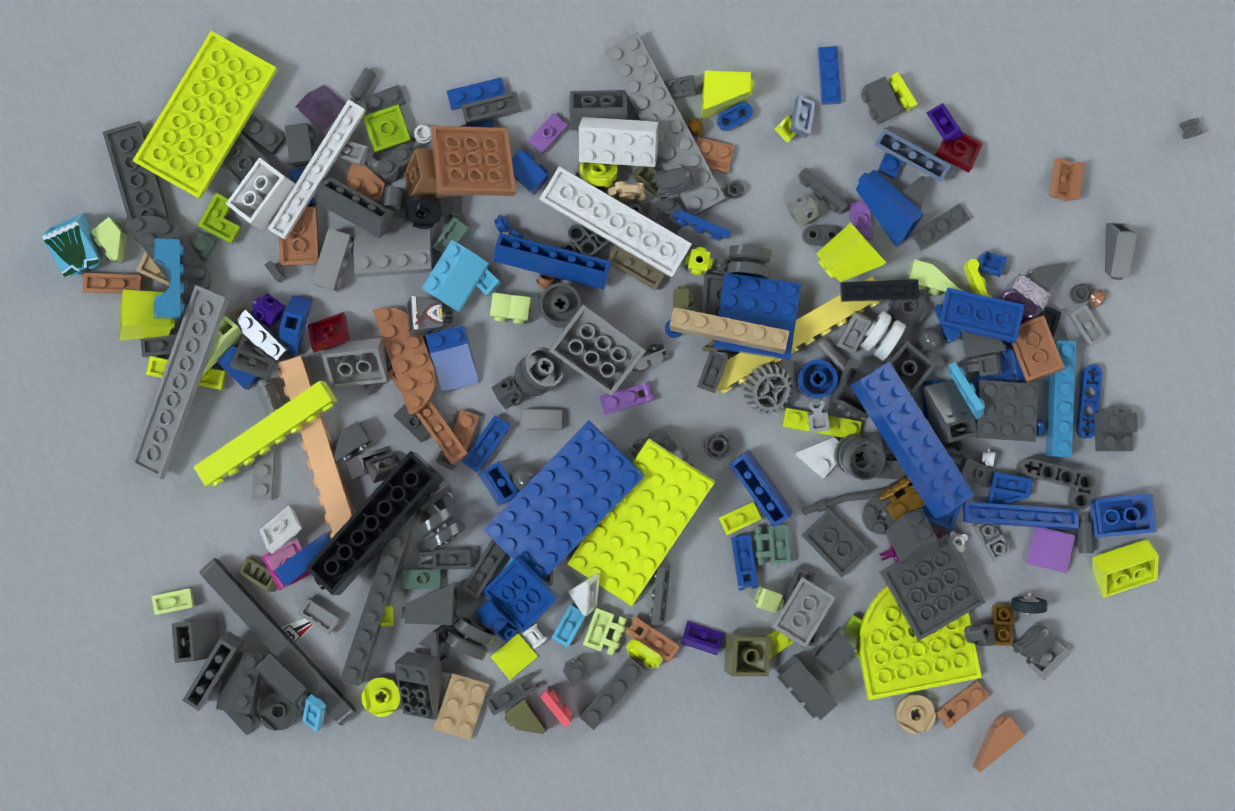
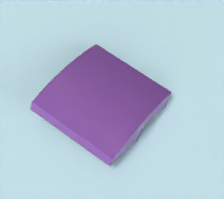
(1050, 549)

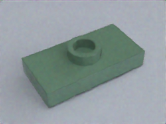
(454, 231)
(421, 579)

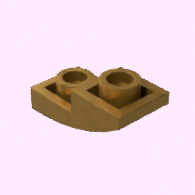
(1002, 620)

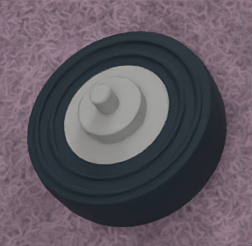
(1029, 604)

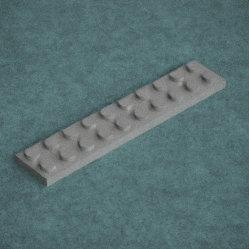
(654, 103)
(179, 382)

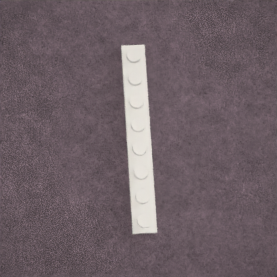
(317, 169)

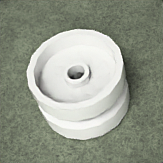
(880, 333)

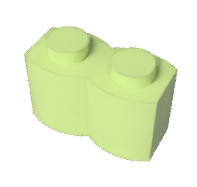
(510, 308)

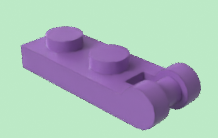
(626, 398)

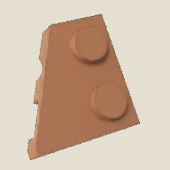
(365, 182)

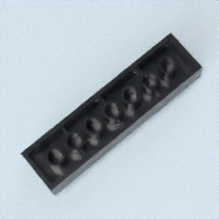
(374, 523)

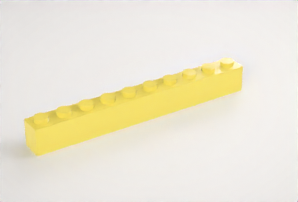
(806, 328)

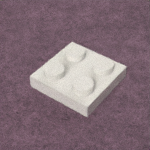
(280, 529)

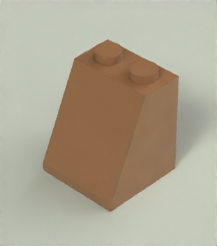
(420, 174)

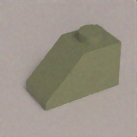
(524, 718)

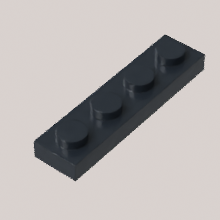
(879, 290)

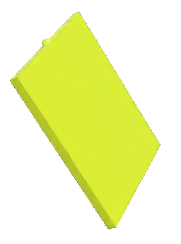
(514, 656)

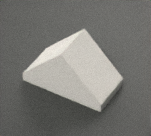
(586, 594)

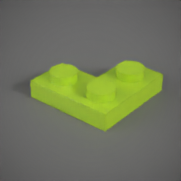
(215, 220)

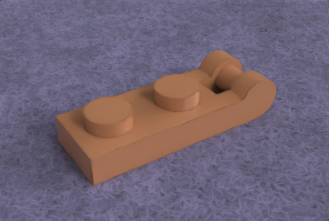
(652, 639)
(962, 703)

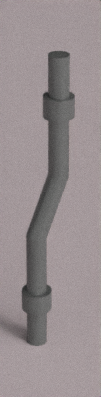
(822, 505)

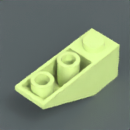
(929, 278)
(227, 336)

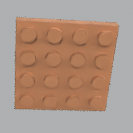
(472, 161)

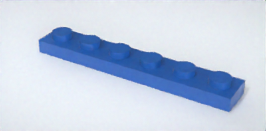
(1020, 515)

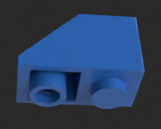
(496, 621)

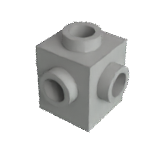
(803, 209)

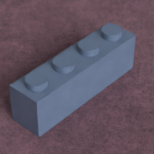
(913, 154)

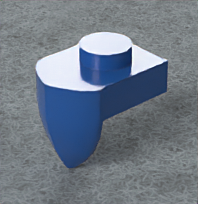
(991, 263)

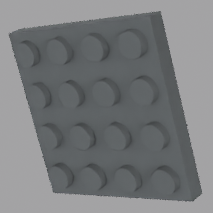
(932, 589)

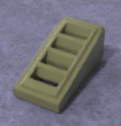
(649, 170)
(267, 584)

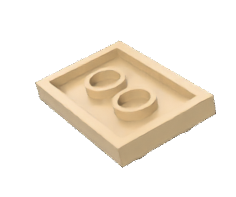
(460, 706)

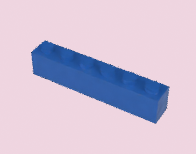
(551, 261)

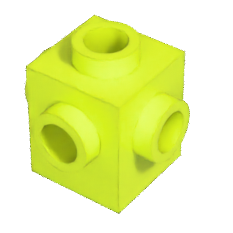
(695, 267)

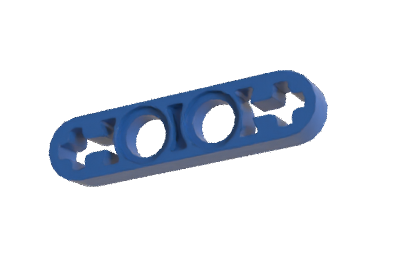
(1087, 401)

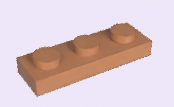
(111, 283)

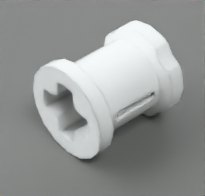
(540, 638)

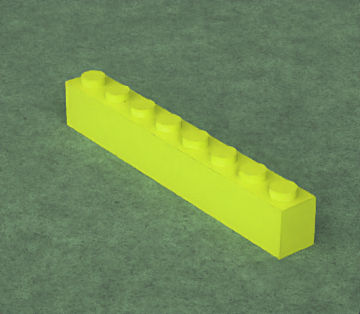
(265, 434)

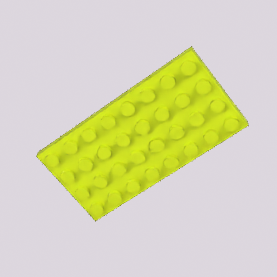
(205, 115)
(643, 524)

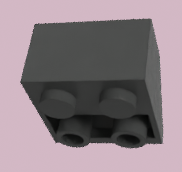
(194, 639)

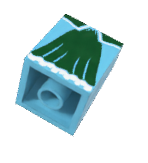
(72, 245)

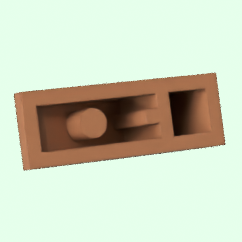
(998, 740)

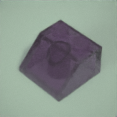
(321, 108)

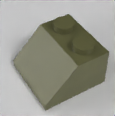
(747, 654)

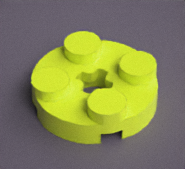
(606, 176)
(374, 705)

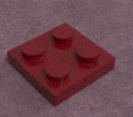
(960, 151)
(328, 332)

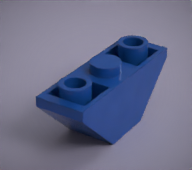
(294, 323)

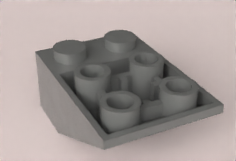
(949, 412)
(419, 684)

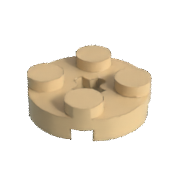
(627, 193)
(904, 716)

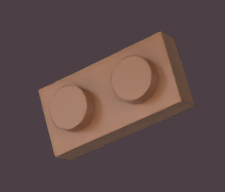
(465, 428)

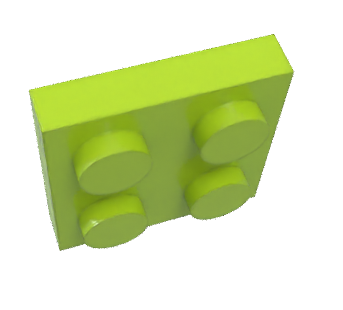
(387, 128)

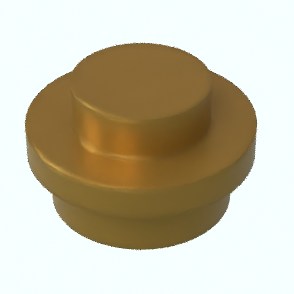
(695, 126)

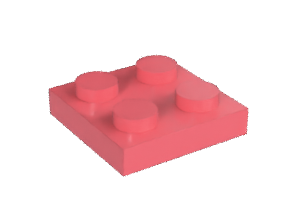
(561, 711)

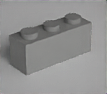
(333, 260)

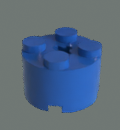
(823, 371)

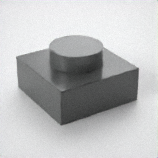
(276, 271)

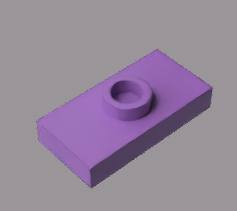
(547, 133)
(861, 218)

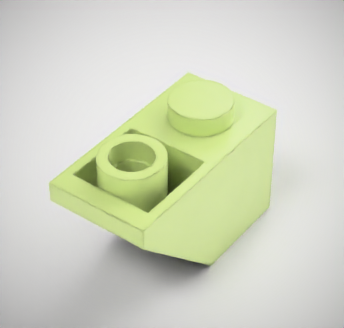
(112, 238)

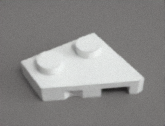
(820, 457)

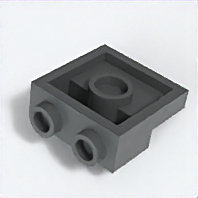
(1115, 429)
(658, 436)

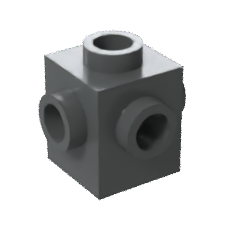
(508, 392)

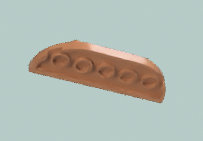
(408, 358)

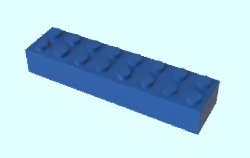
(912, 440)

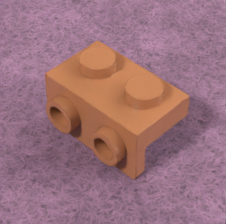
(1066, 180)

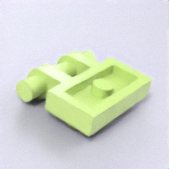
(599, 628)

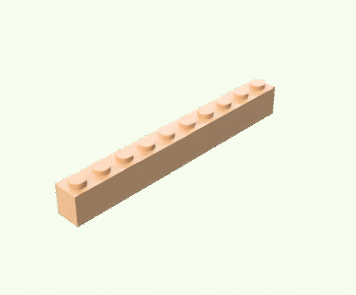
(319, 449)

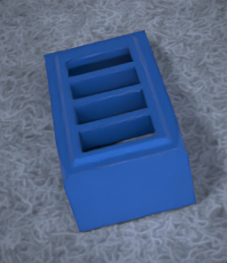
(949, 334)

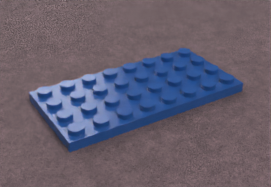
(564, 501)

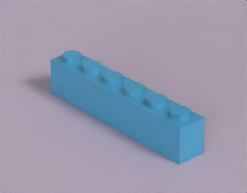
(1061, 404)

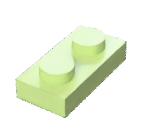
(173, 601)

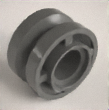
(727, 445)

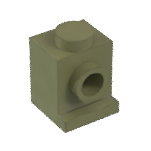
(681, 298)

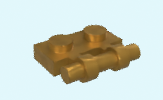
(905, 503)

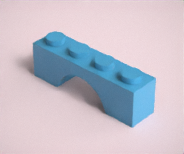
(168, 253)

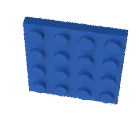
(761, 303)

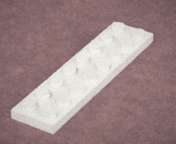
(615, 222)

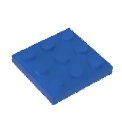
(520, 594)

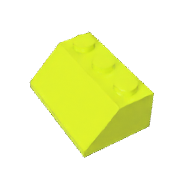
(1125, 568)

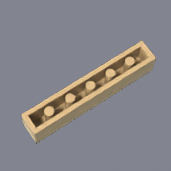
(729, 330)

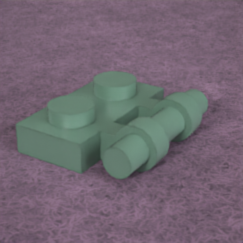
(778, 544)

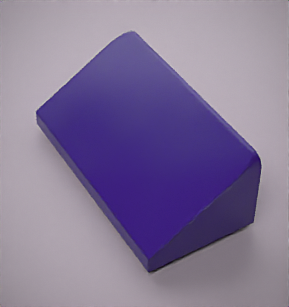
(944, 123)
(702, 638)

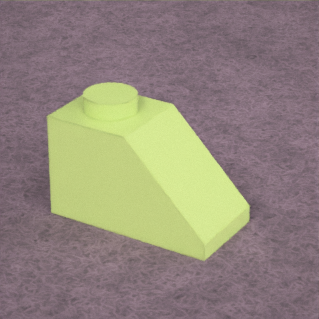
(768, 600)

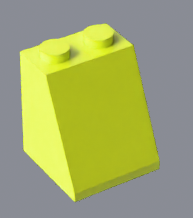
(724, 90)
(848, 255)
(137, 316)

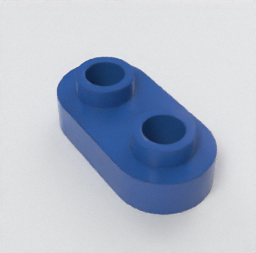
(733, 116)

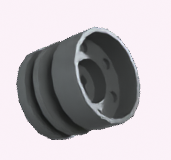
(859, 457)

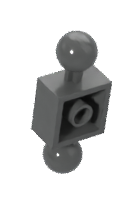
(919, 365)

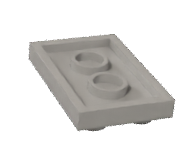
(803, 612)

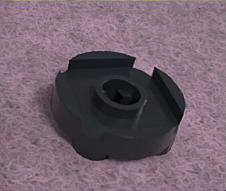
(425, 203)

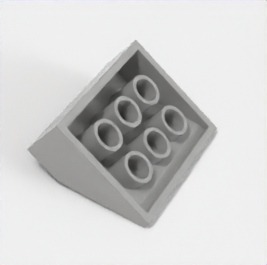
(395, 253)
(597, 350)

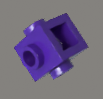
(268, 309)

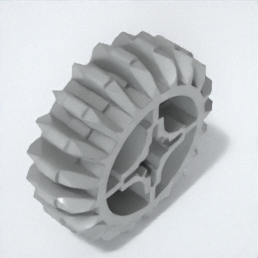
(761, 387)

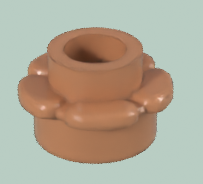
(545, 281)
(1097, 298)

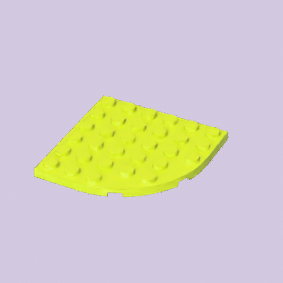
(899, 663)

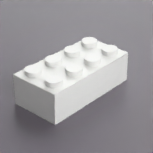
(618, 141)

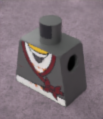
(426, 316)

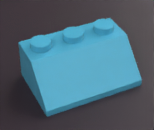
(455, 276)

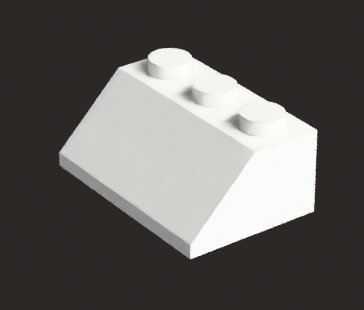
(260, 194)

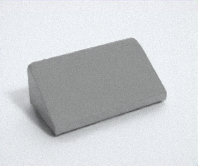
(832, 353)
(1050, 660)

